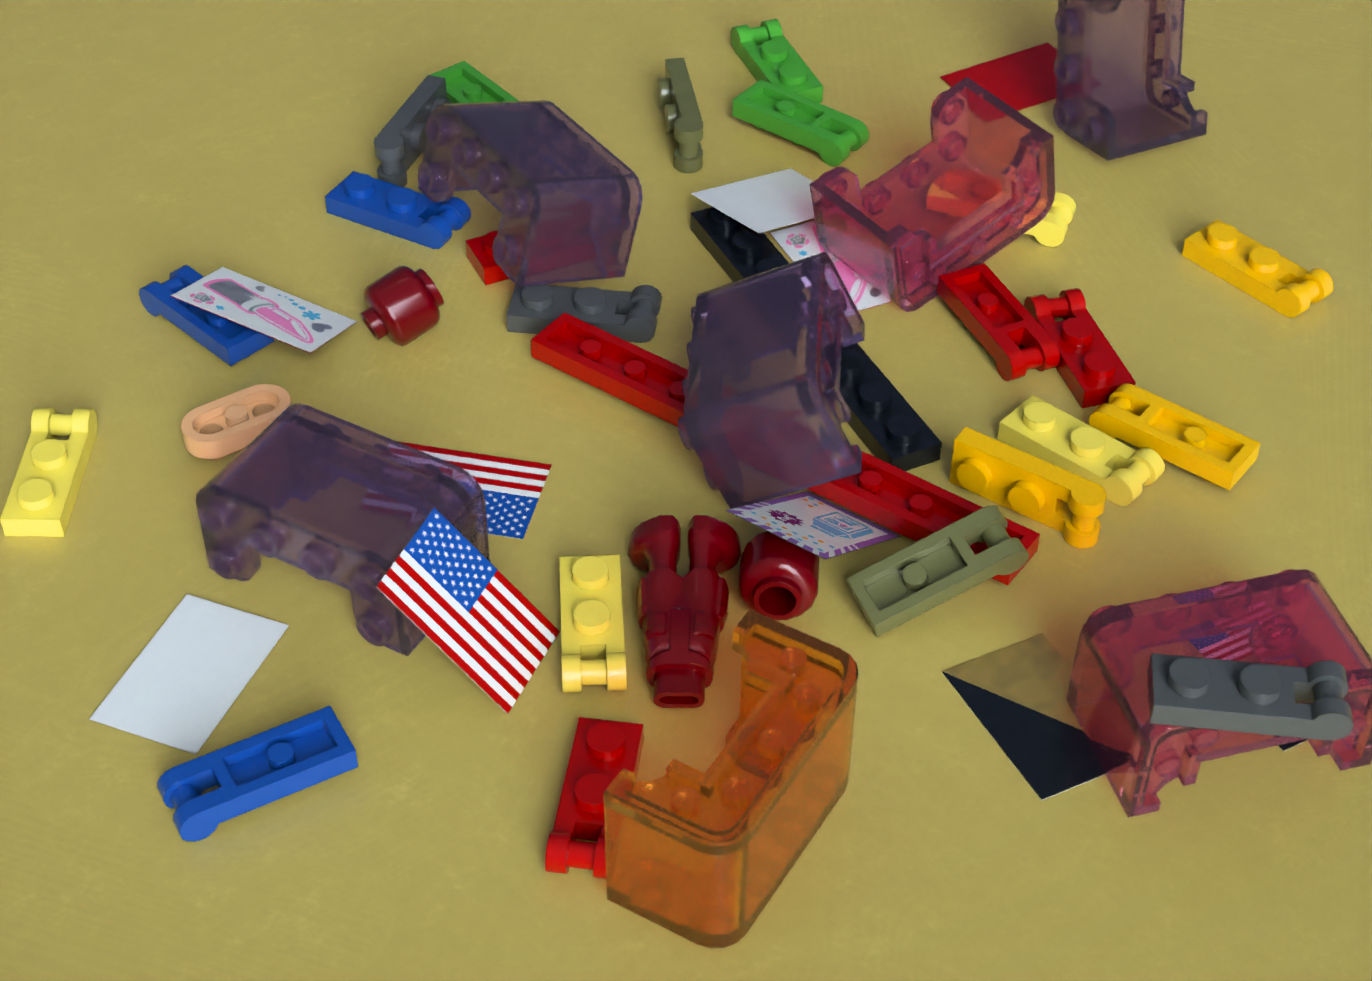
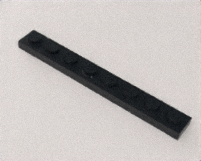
(877, 408)

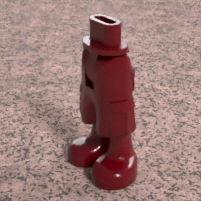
(684, 613)

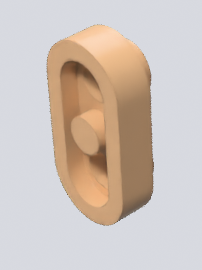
(232, 420)

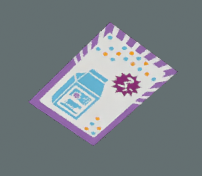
(814, 524)

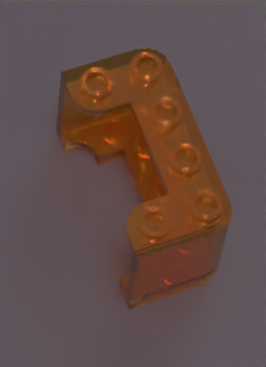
(718, 843)

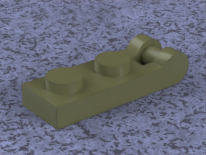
(681, 115)
(936, 569)

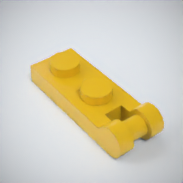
(1257, 269)
(1176, 435)
(1029, 486)

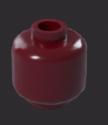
(402, 305)
(778, 577)

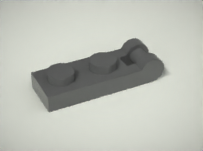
(405, 134)
(617, 312)
(1249, 696)

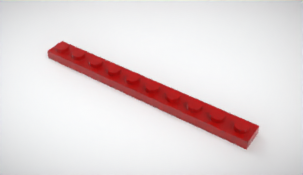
(655, 386)

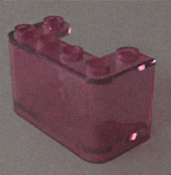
(946, 204)
(1254, 620)

